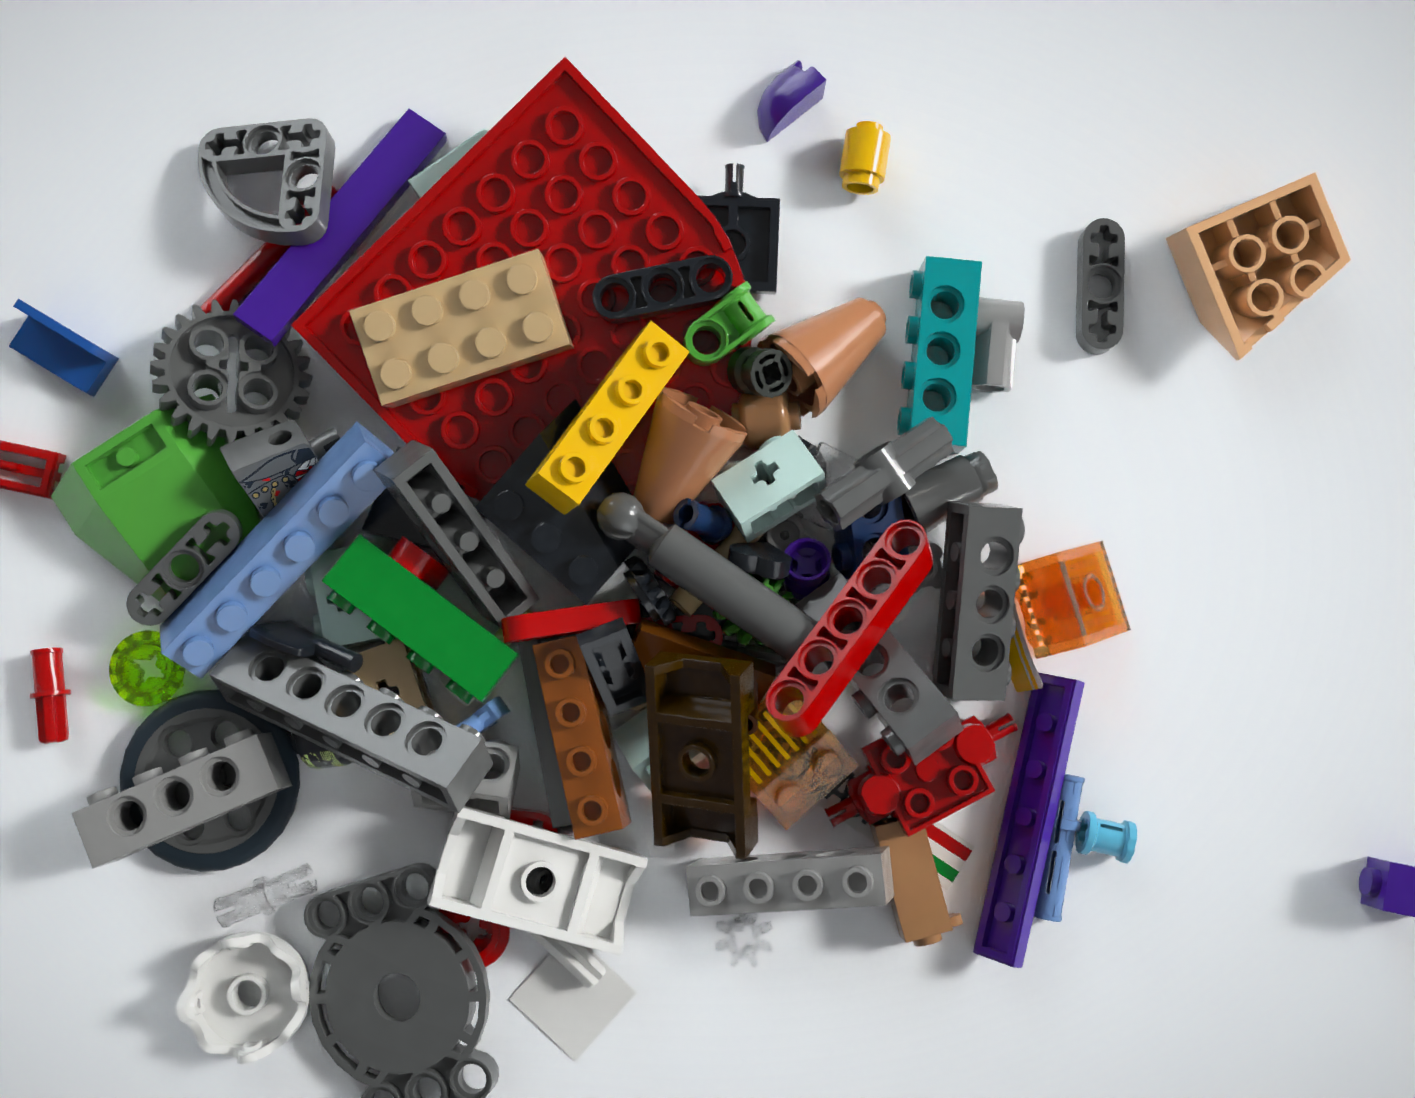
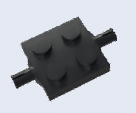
(751, 228)

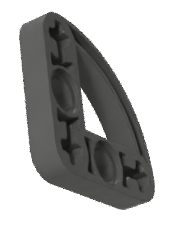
(234, 152)

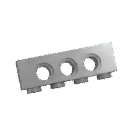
(112, 835)
(790, 881)

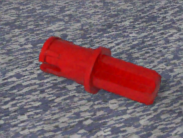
(50, 695)

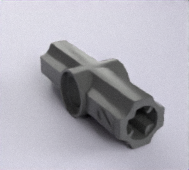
(884, 473)

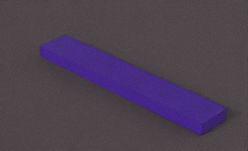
(352, 217)
(1028, 820)

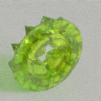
(128, 676)

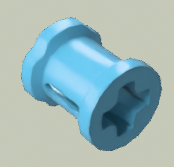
(1106, 837)

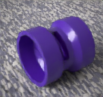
(808, 559)

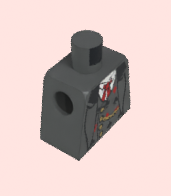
(275, 461)

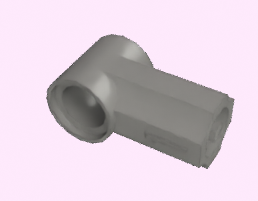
(997, 333)

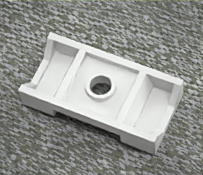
(487, 870)

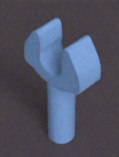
(487, 715)

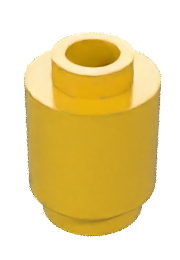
(864, 158)

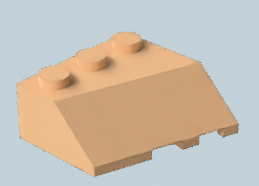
(1259, 261)

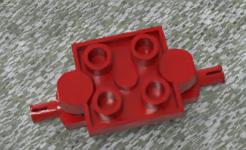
(925, 791)

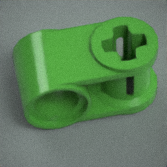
(732, 320)

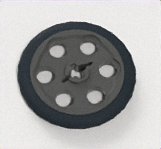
(220, 843)

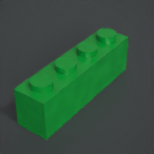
(419, 618)

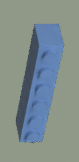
(275, 552)

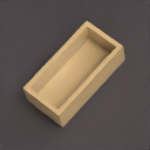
(461, 329)

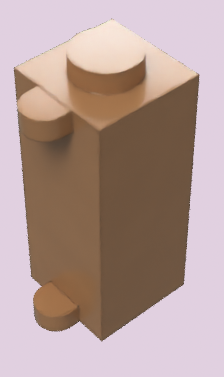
(918, 897)

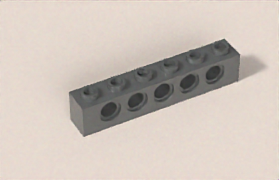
(355, 721)

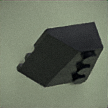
(566, 544)

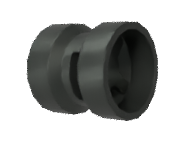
(749, 375)

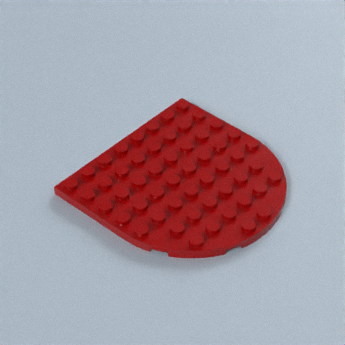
(596, 204)

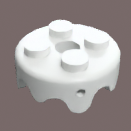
(218, 1015)

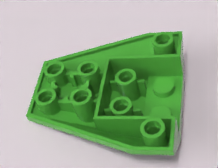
(147, 491)

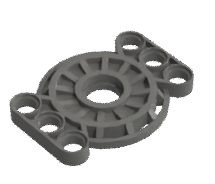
(408, 945)

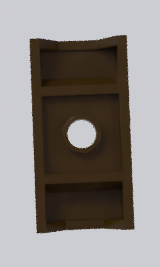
(703, 708)

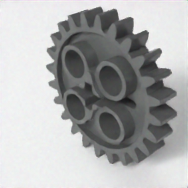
(185, 370)

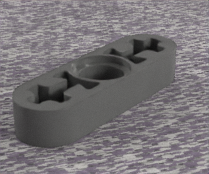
(1112, 319)
(171, 601)

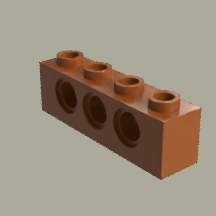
(581, 740)

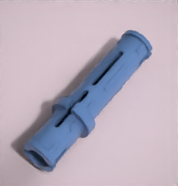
(1057, 863)

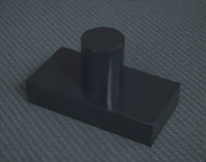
(614, 665)

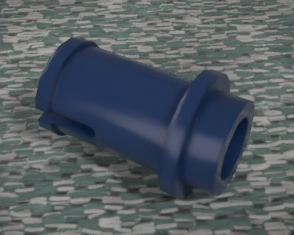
(710, 522)

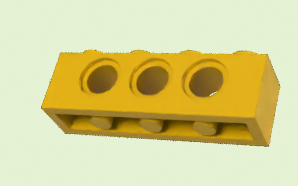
(607, 418)

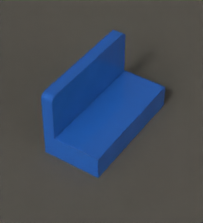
(62, 350)

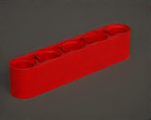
(850, 651)

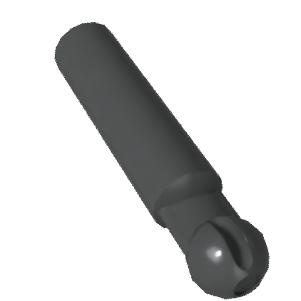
(707, 575)

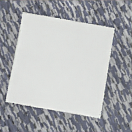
(567, 1008)

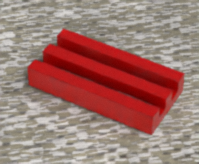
(48, 475)

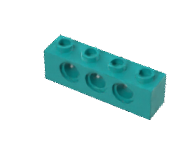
(958, 286)

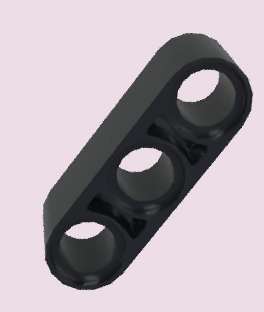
(681, 273)

